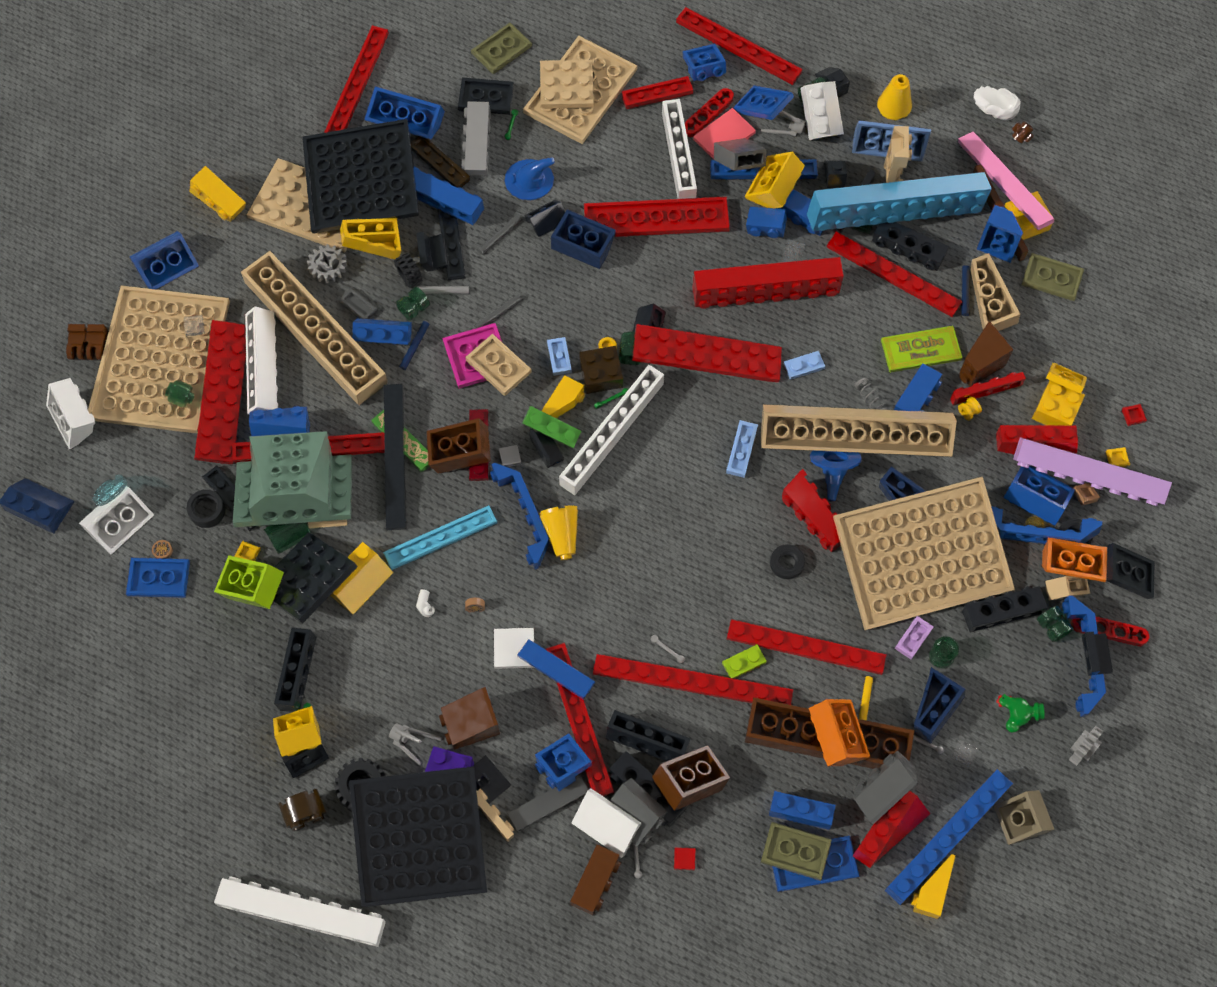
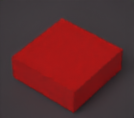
(1134, 415)
(684, 859)

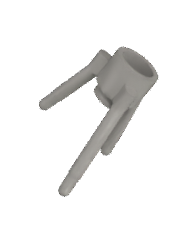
(796, 125)
(402, 734)

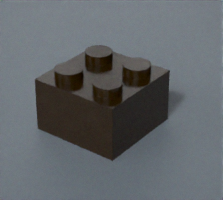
(601, 369)

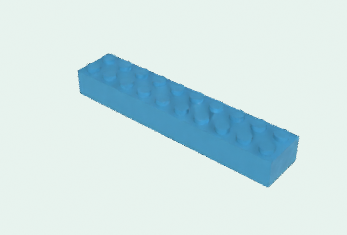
(898, 201)

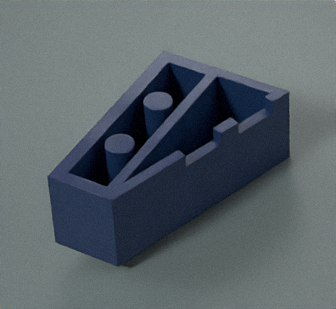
(896, 485)

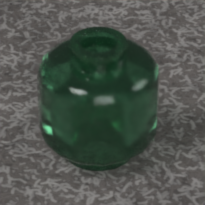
(179, 393)

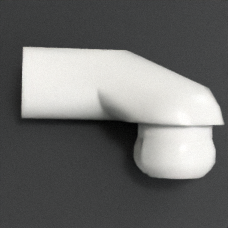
(422, 604)

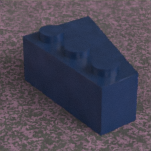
(937, 705)

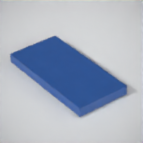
(838, 867)

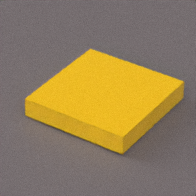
(1066, 378)

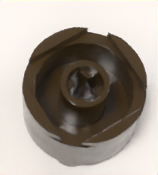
(302, 809)

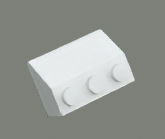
(821, 110)
(69, 412)
(117, 520)

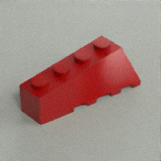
(1056, 436)
(812, 510)
(891, 829)

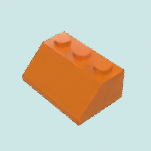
(1075, 559)
(839, 732)

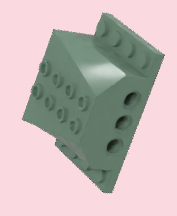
(292, 481)

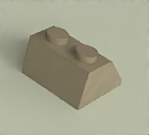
(1023, 817)

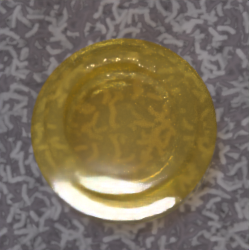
(1035, 521)

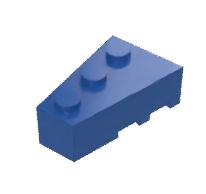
(279, 421)

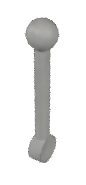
(654, 639)
(939, 749)
(638, 874)

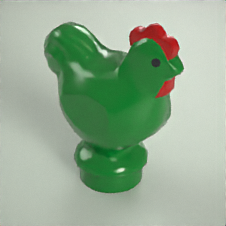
(1020, 711)

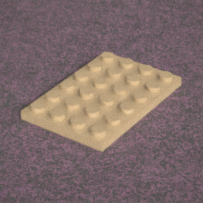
(609, 78)
(286, 207)

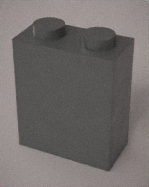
(740, 154)
(642, 807)

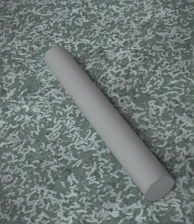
(444, 289)

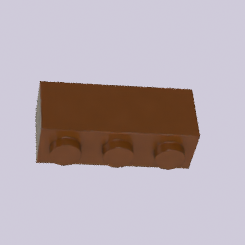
(595, 880)

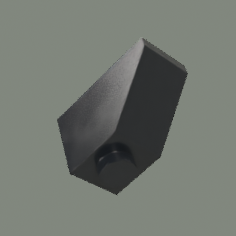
(835, 74)
(835, 173)

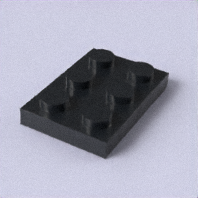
(496, 92)
(1130, 571)

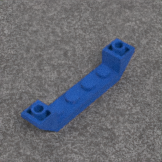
(505, 475)
(1088, 529)
(1075, 609)

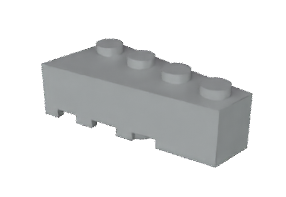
(477, 138)

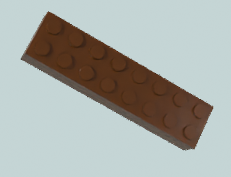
(792, 730)

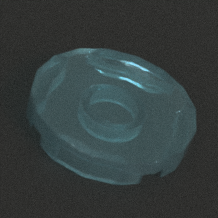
(109, 490)

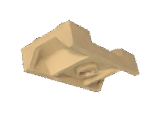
(898, 153)

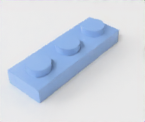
(742, 448)

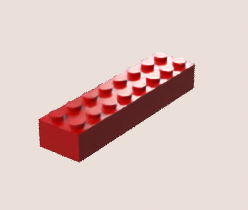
(767, 282)

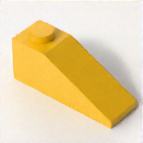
(564, 397)
(932, 894)

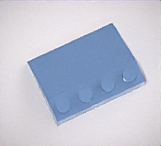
(874, 139)

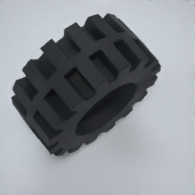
(408, 270)

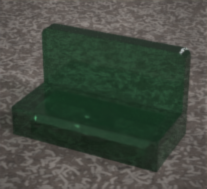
(286, 535)

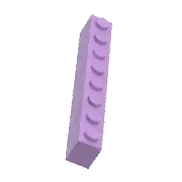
(1092, 471)

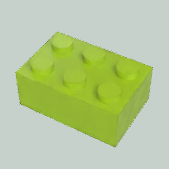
(249, 582)

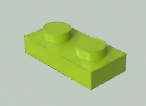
(744, 662)

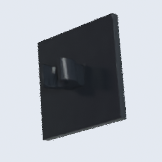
(490, 779)

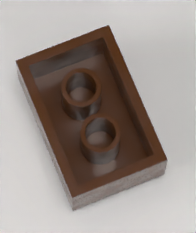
(458, 446)
(691, 777)

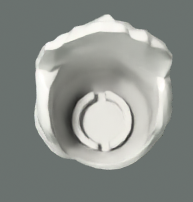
(999, 103)

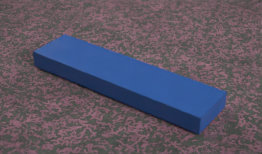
(556, 669)

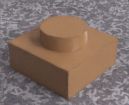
(1086, 494)

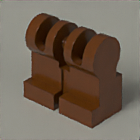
(79, 336)

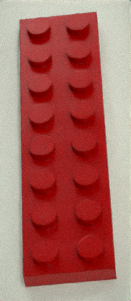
(661, 216)
(707, 353)
(221, 392)

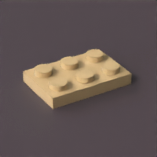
(498, 364)

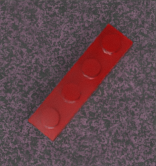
(657, 92)
(991, 387)

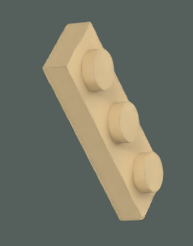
(492, 815)

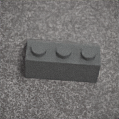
(885, 786)

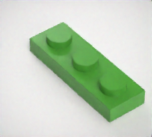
(551, 427)

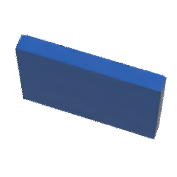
(763, 102)
(158, 577)

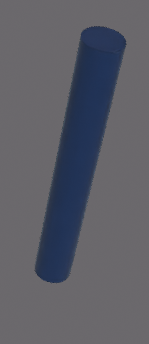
(965, 290)
(414, 345)

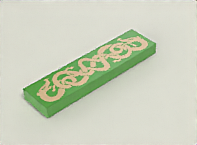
(413, 448)

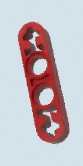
(708, 113)
(1110, 626)

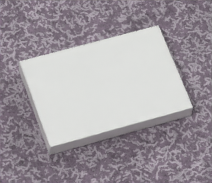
(606, 822)

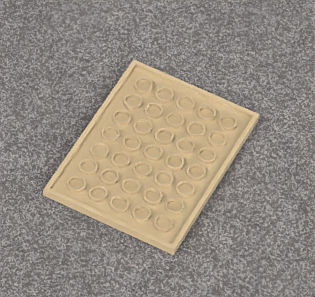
(149, 351)
(923, 553)

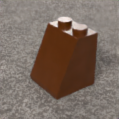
(986, 356)
(469, 719)

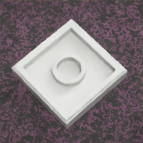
(507, 646)

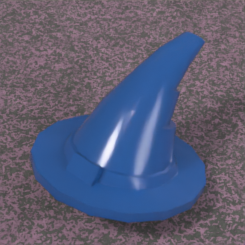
(530, 178)
(834, 467)

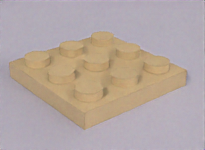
(566, 84)

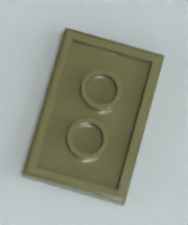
(501, 48)
(1052, 277)
(796, 851)

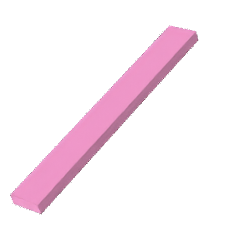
(1006, 181)

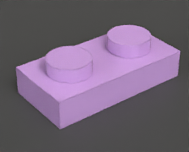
(914, 637)

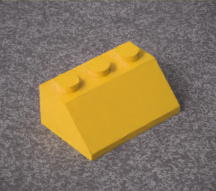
(775, 180)
(364, 580)

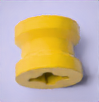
(970, 408)

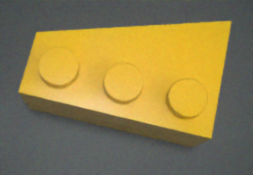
(216, 194)
(372, 236)

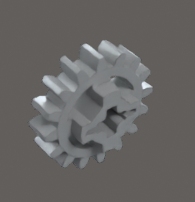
(320, 269)
(1086, 745)

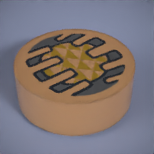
(162, 549)
(474, 605)

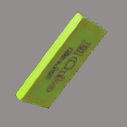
(925, 347)

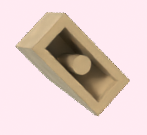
(1066, 586)

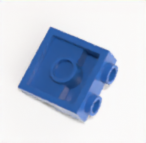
(704, 62)
(562, 762)

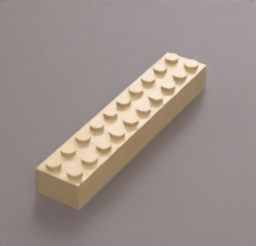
(314, 328)
(858, 430)

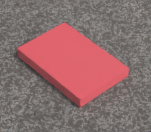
(725, 128)

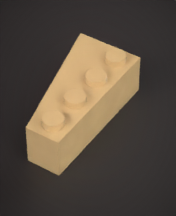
(992, 295)

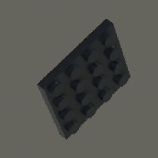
(310, 576)

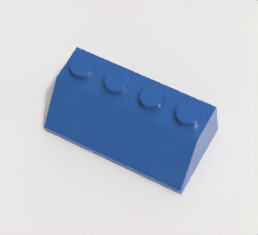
(422, 116)

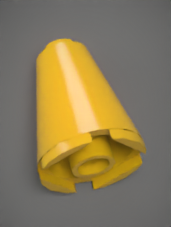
(896, 99)
(561, 529)

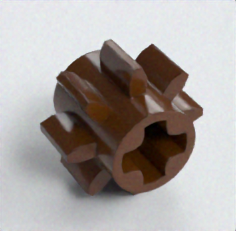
(1022, 132)

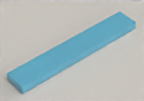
(440, 537)

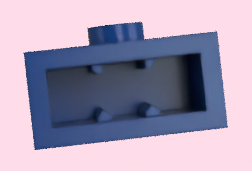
(766, 222)

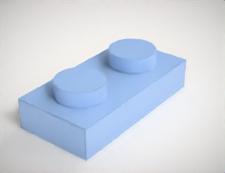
(559, 356)
(804, 365)

